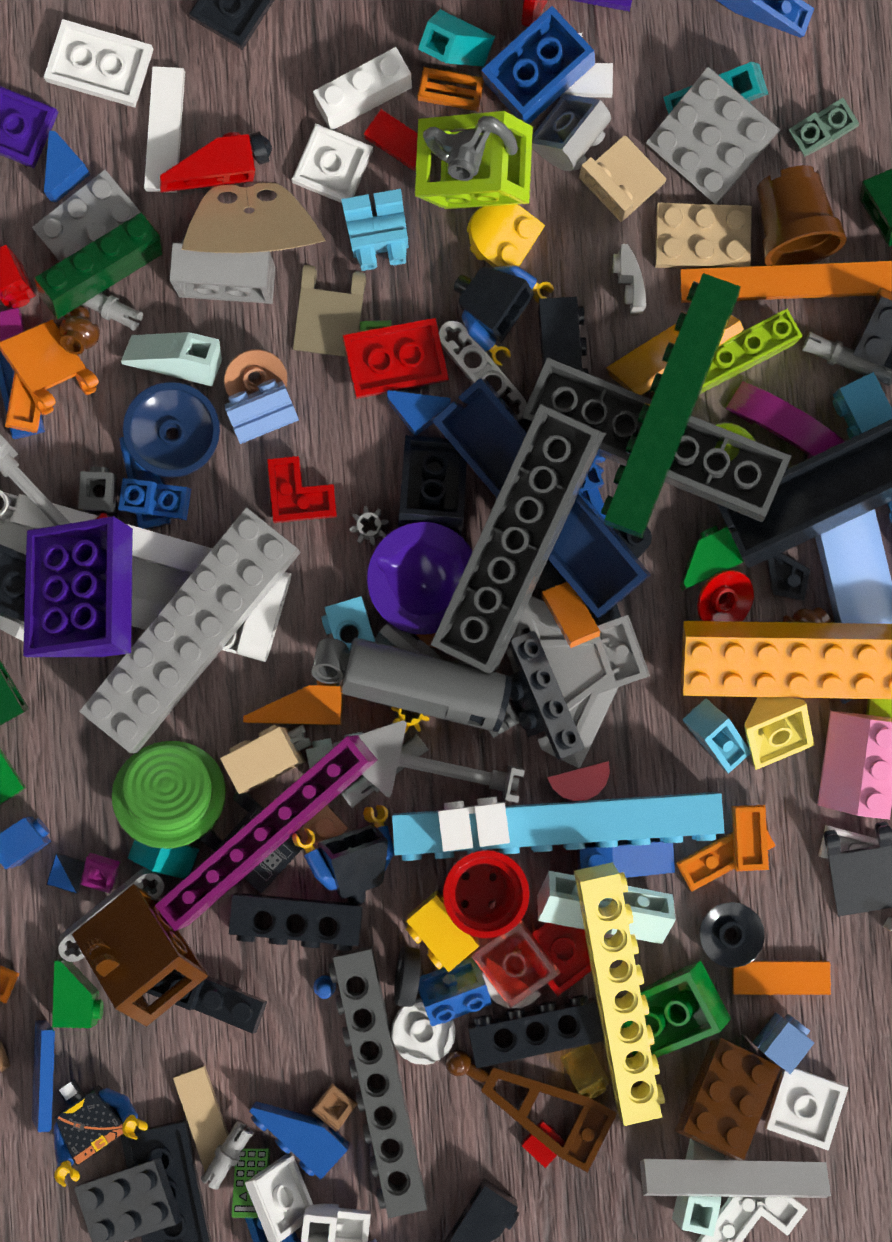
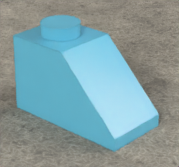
(717, 735)

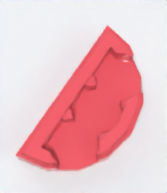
(582, 782)

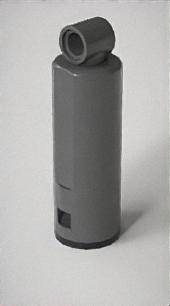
(414, 682)

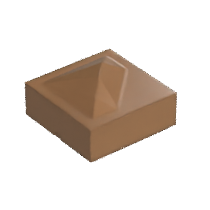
(334, 1107)

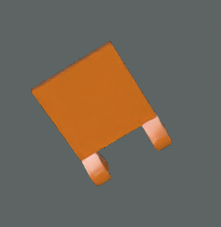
(44, 363)

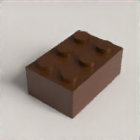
(727, 1099)

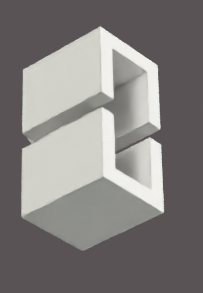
(490, 821)

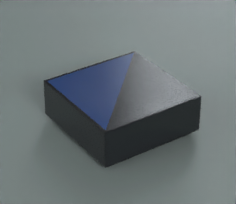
(66, 873)

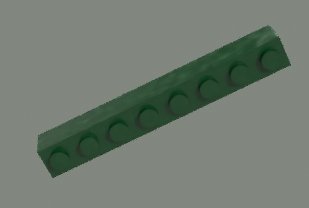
(671, 406)

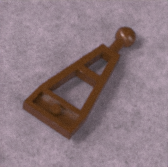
(587, 1131)

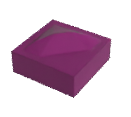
(100, 873)

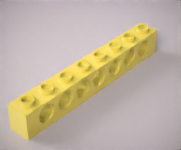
(632, 1103)

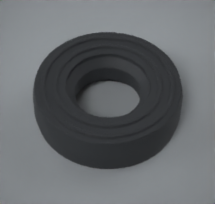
(407, 976)

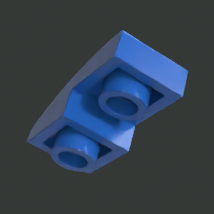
(154, 499)

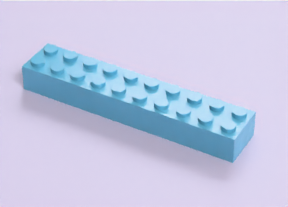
(575, 824)

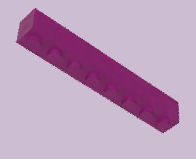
(266, 832)

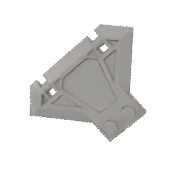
(586, 672)

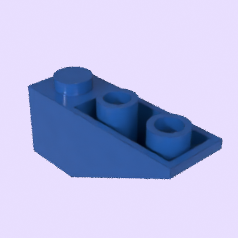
(303, 1135)

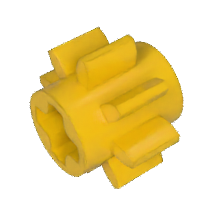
(414, 722)

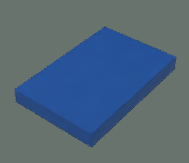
(43, 1076)

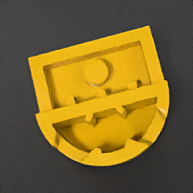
(502, 234)

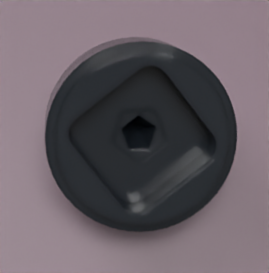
(261, 147)

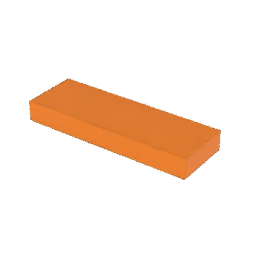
(710, 861)
(782, 978)

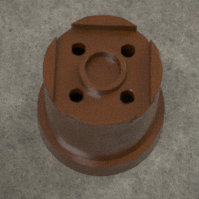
(798, 218)

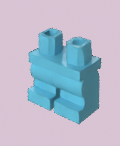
(377, 233)

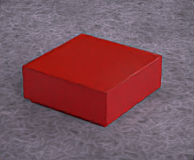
(538, 1149)

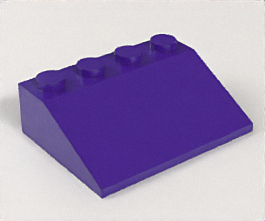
(79, 590)

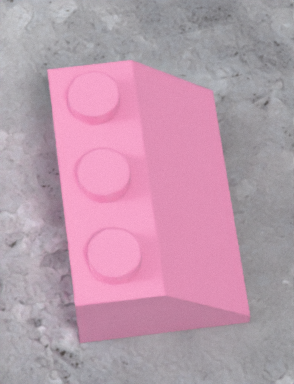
(857, 765)

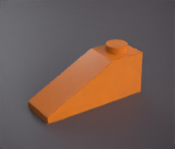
(310, 705)

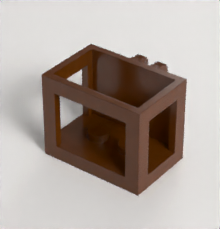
(134, 950)

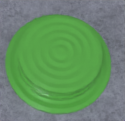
(168, 794)

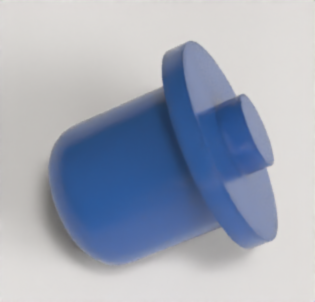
(324, 987)

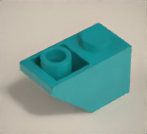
(455, 41)

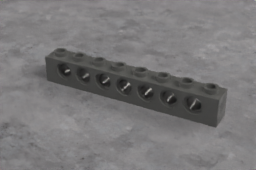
(410, 1195)

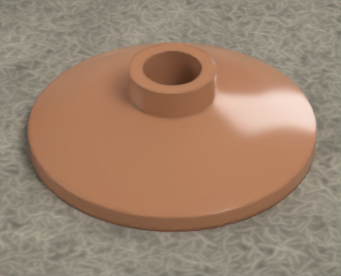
(254, 360)

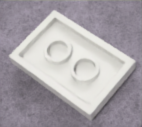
(98, 63)

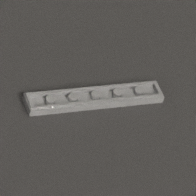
(734, 1178)

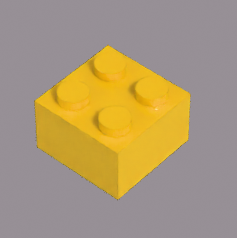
(444, 939)

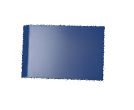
(63, 168)
(417, 409)

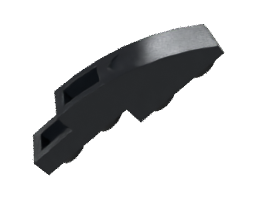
(217, 1000)

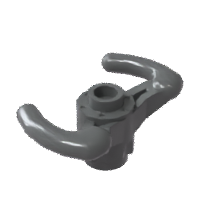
(466, 148)

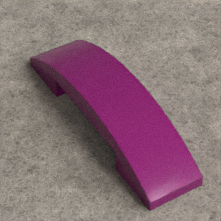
(782, 420)

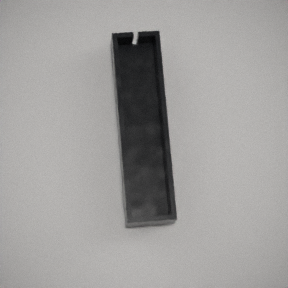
(819, 496)

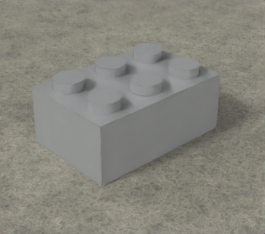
(223, 275)

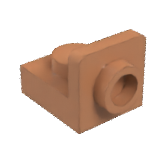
(324, 826)

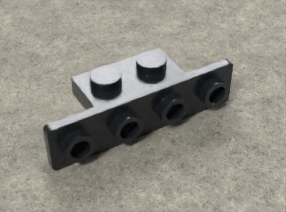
(540, 698)

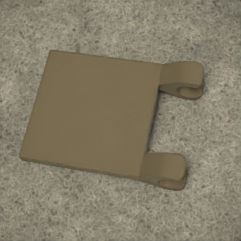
(327, 315)

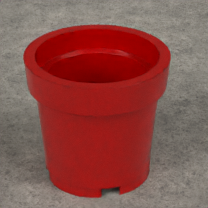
(508, 892)

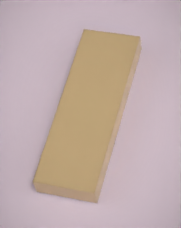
(201, 1112)

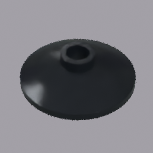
(745, 944)

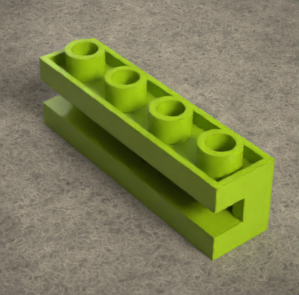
(752, 348)

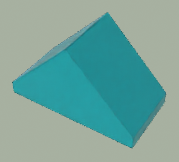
(171, 861)

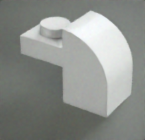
(335, 1224)

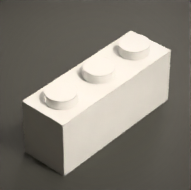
(363, 89)

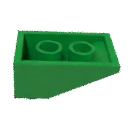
(682, 1009)

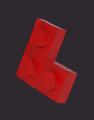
(292, 500)

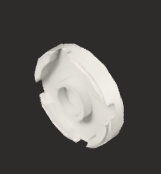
(416, 1037)

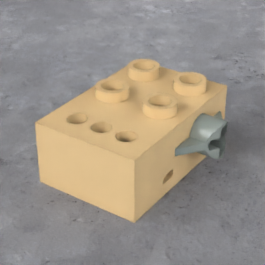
(266, 757)

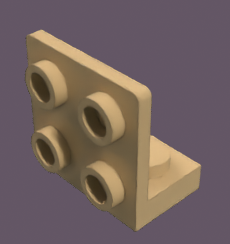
(622, 178)

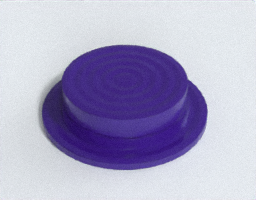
(416, 575)

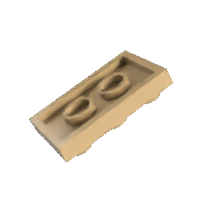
(702, 236)

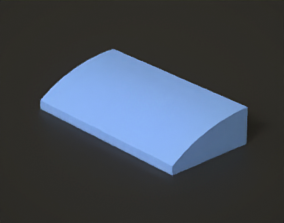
(857, 571)

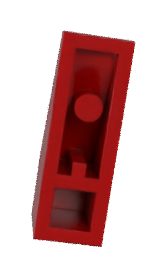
(217, 163)

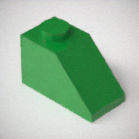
(710, 556)
(74, 998)

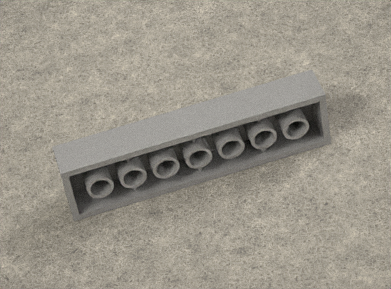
(190, 631)

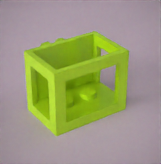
(500, 177)

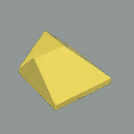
(777, 729)

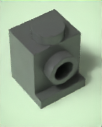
(87, 492)

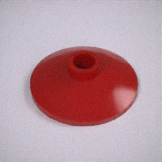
(735, 600)

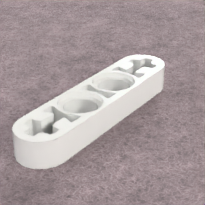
(486, 368)

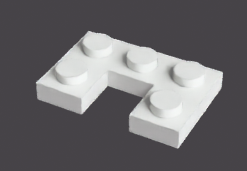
(741, 1214)

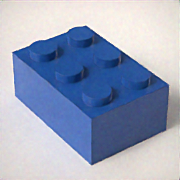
(538, 66)

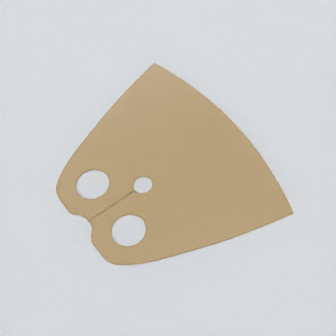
(270, 227)

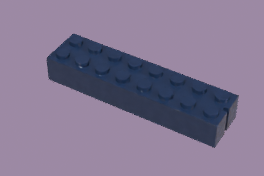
(587, 550)

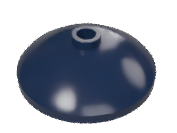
(165, 409)

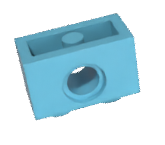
(348, 614)

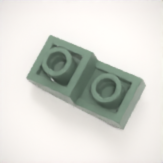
(823, 127)

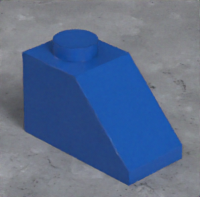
(22, 841)

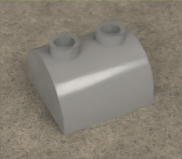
(570, 131)

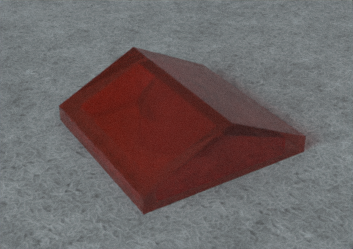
(515, 964)

